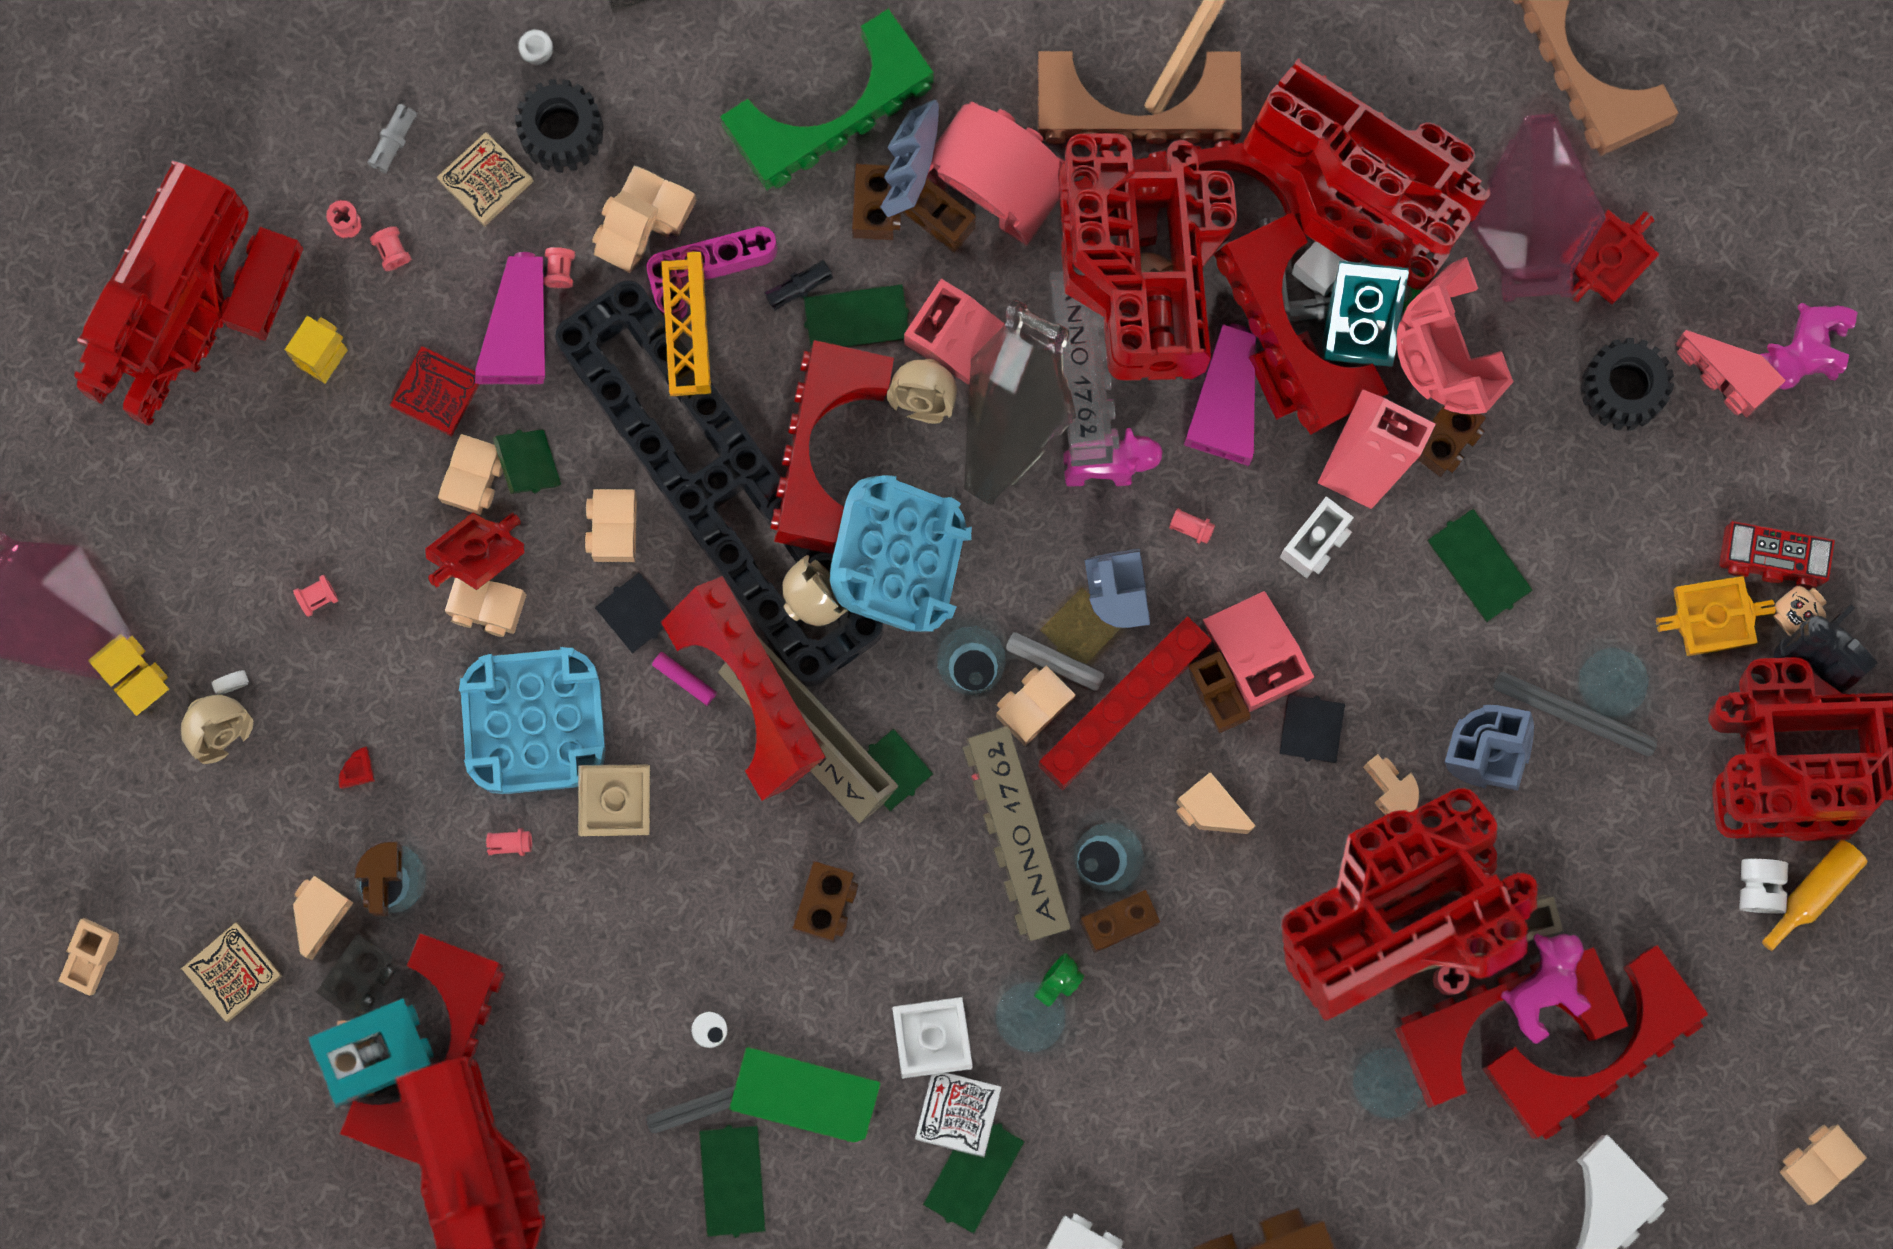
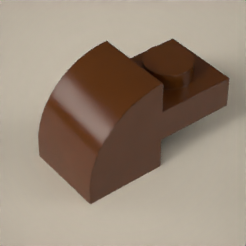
(1218, 692)
(378, 867)

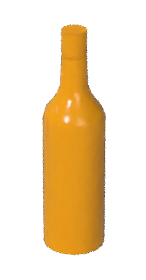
(1818, 890)

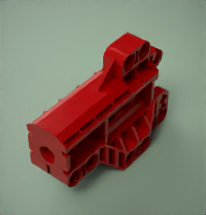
(1395, 175)
(164, 294)
(1137, 305)
(1801, 786)
(1353, 928)
(470, 1173)

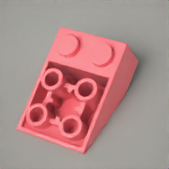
(951, 329)
(1737, 373)
(1375, 449)
(1259, 651)

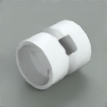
(1763, 886)

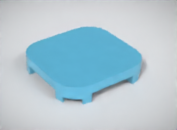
(898, 554)
(531, 720)

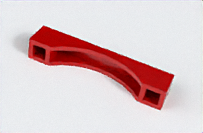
(1124, 703)

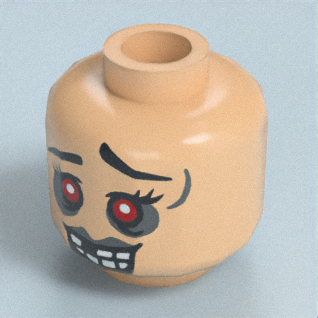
(1798, 607)

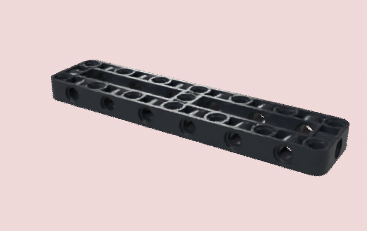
(601, 322)

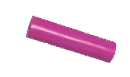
(684, 678)

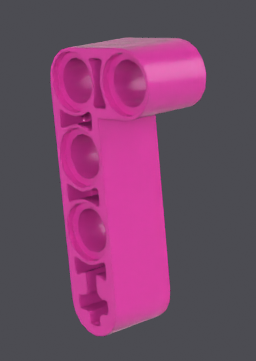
(714, 264)

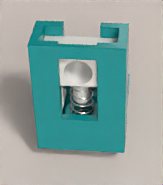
(398, 1031)

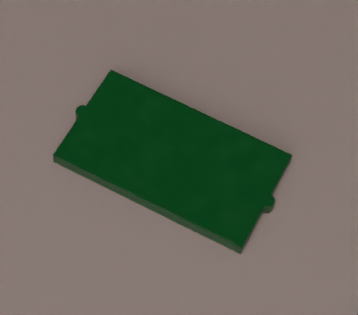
(857, 316)
(1479, 565)
(732, 1181)
(972, 1181)

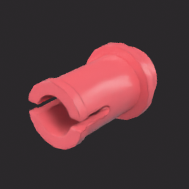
(1192, 526)
(509, 842)

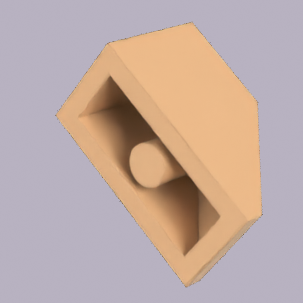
(1212, 808)
(317, 914)

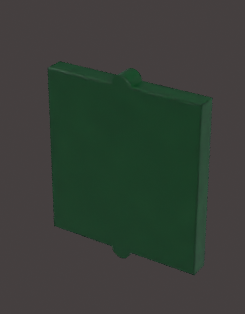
(526, 461)
(901, 765)

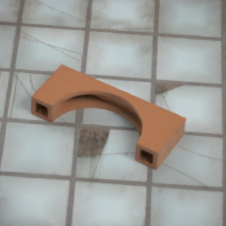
(1207, 113)
(1608, 113)

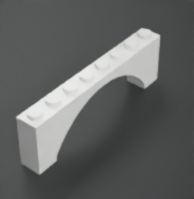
(1616, 1197)

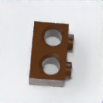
(869, 202)
(942, 216)
(1451, 439)
(816, 900)
(1120, 921)

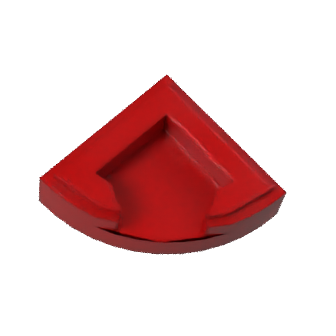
(356, 769)

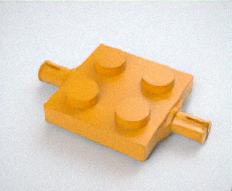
(1715, 616)

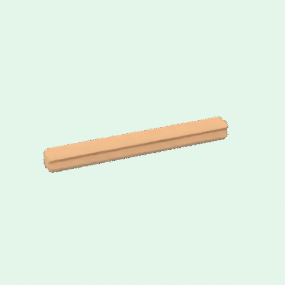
(1183, 55)

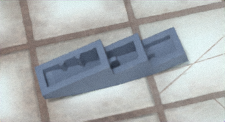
(913, 155)

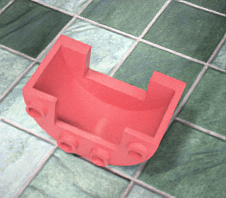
(998, 168)
(1436, 353)

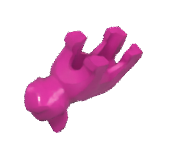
(1811, 345)
(1133, 456)
(1549, 985)

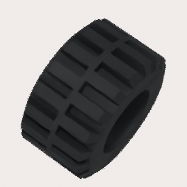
(563, 151)
(1612, 406)

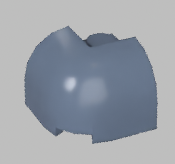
(1118, 588)
(1491, 747)

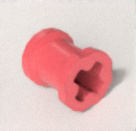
(346, 210)
(390, 248)
(558, 267)
(315, 595)
(1444, 987)

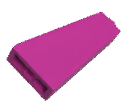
(515, 333)
(1227, 401)

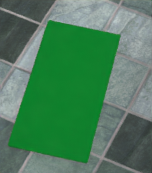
(804, 1095)

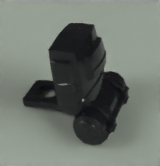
(1829, 651)

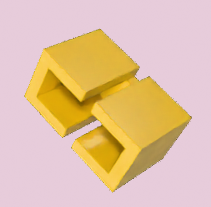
(316, 348)
(141, 686)

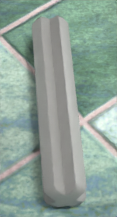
(1056, 661)

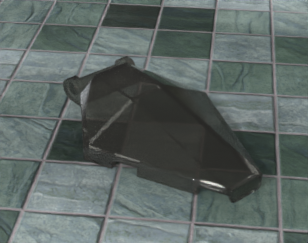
(1015, 402)

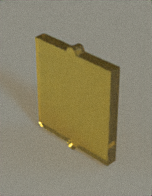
(1078, 629)

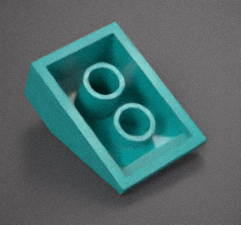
(1364, 313)

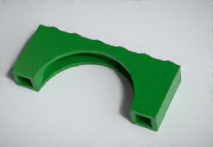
(781, 149)

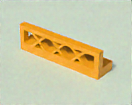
(699, 325)

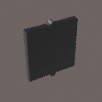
(634, 612)
(1312, 728)

